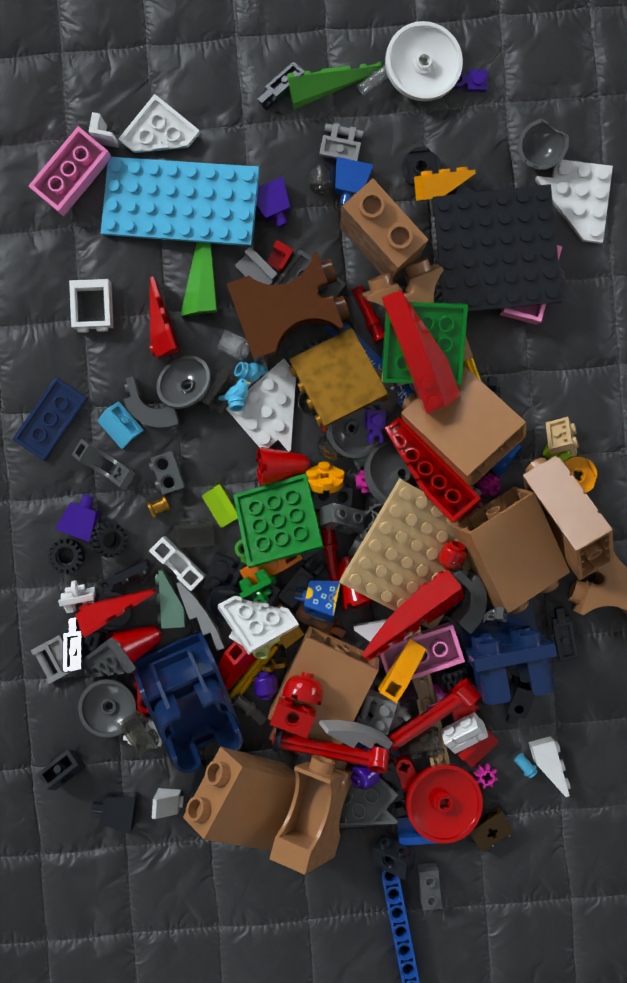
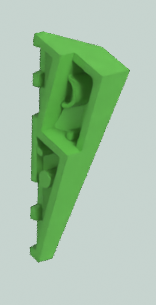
(324, 82)
(200, 290)

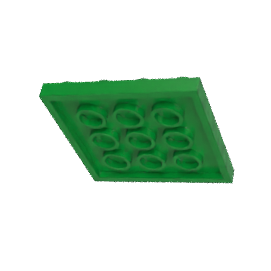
(448, 328)
(278, 521)

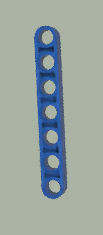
(400, 920)

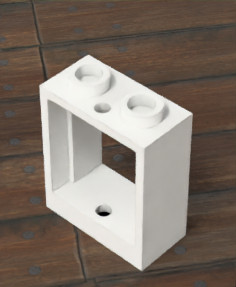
(91, 285)

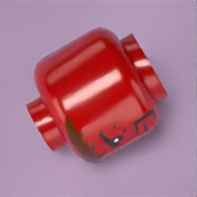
(452, 555)

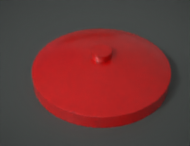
(444, 803)

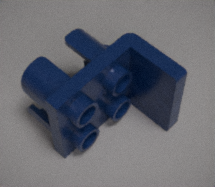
(510, 644)
(187, 700)

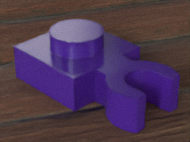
(474, 80)
(374, 422)

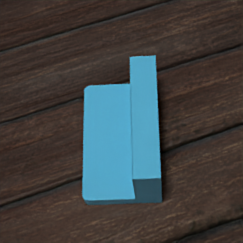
(119, 424)

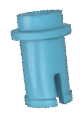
(528, 769)

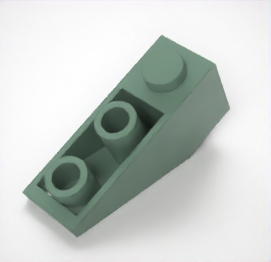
(171, 604)

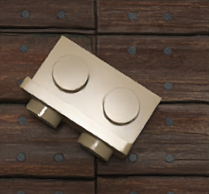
(561, 436)

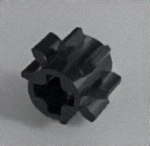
(95, 639)

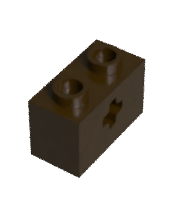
(497, 821)

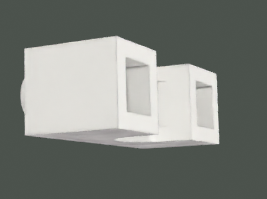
(178, 562)

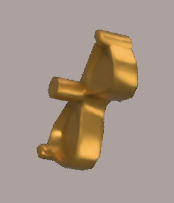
(280, 664)

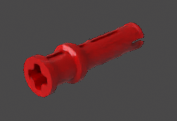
(373, 322)
(330, 546)

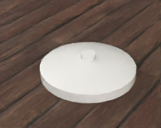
(423, 61)

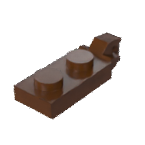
(326, 627)

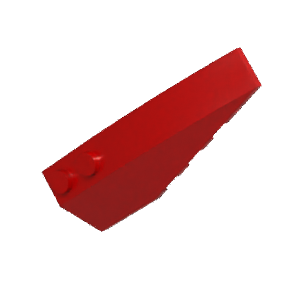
(422, 355)
(432, 474)
(423, 606)

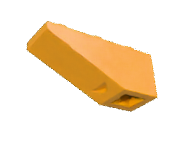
(433, 185)
(402, 671)

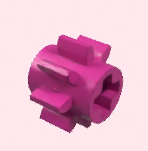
(361, 483)
(489, 485)
(483, 771)

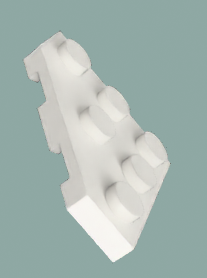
(158, 129)
(256, 622)

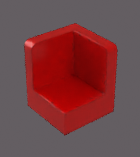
(280, 256)

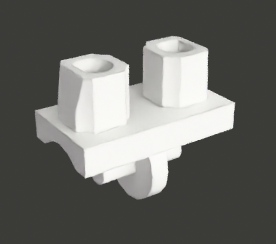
(76, 594)

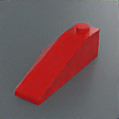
(161, 330)
(101, 612)

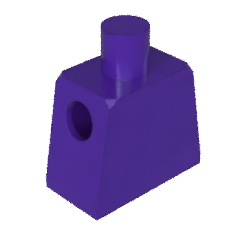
(273, 202)
(79, 519)

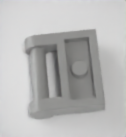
(55, 651)
(383, 714)

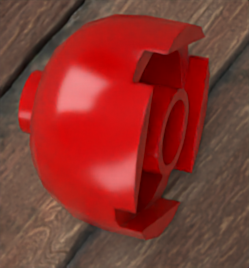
(304, 688)

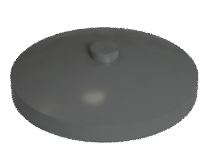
(384, 469)

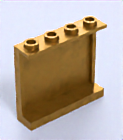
(337, 378)

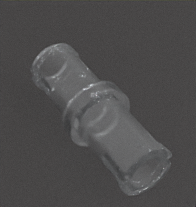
(374, 80)

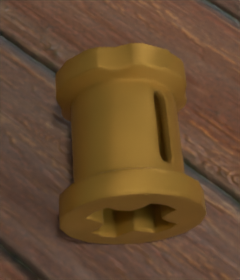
(159, 506)

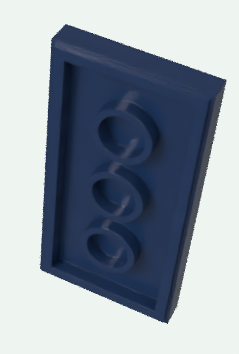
(50, 418)

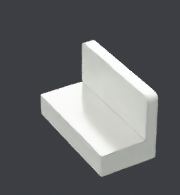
(99, 131)

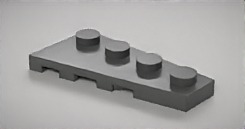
(108, 660)

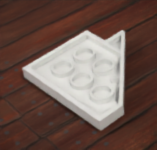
(581, 196)
(270, 408)

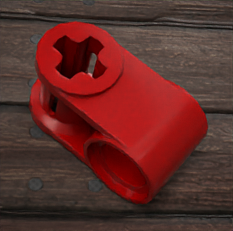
(406, 773)

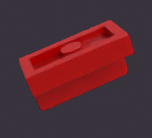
(476, 752)

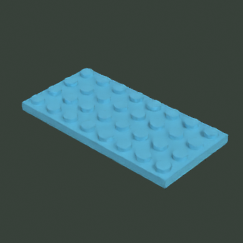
(180, 201)

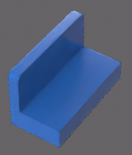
(408, 835)

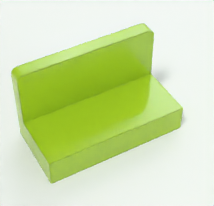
(220, 505)

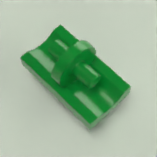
(249, 588)

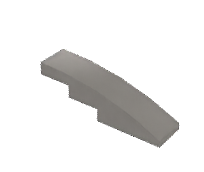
(196, 608)
(353, 732)

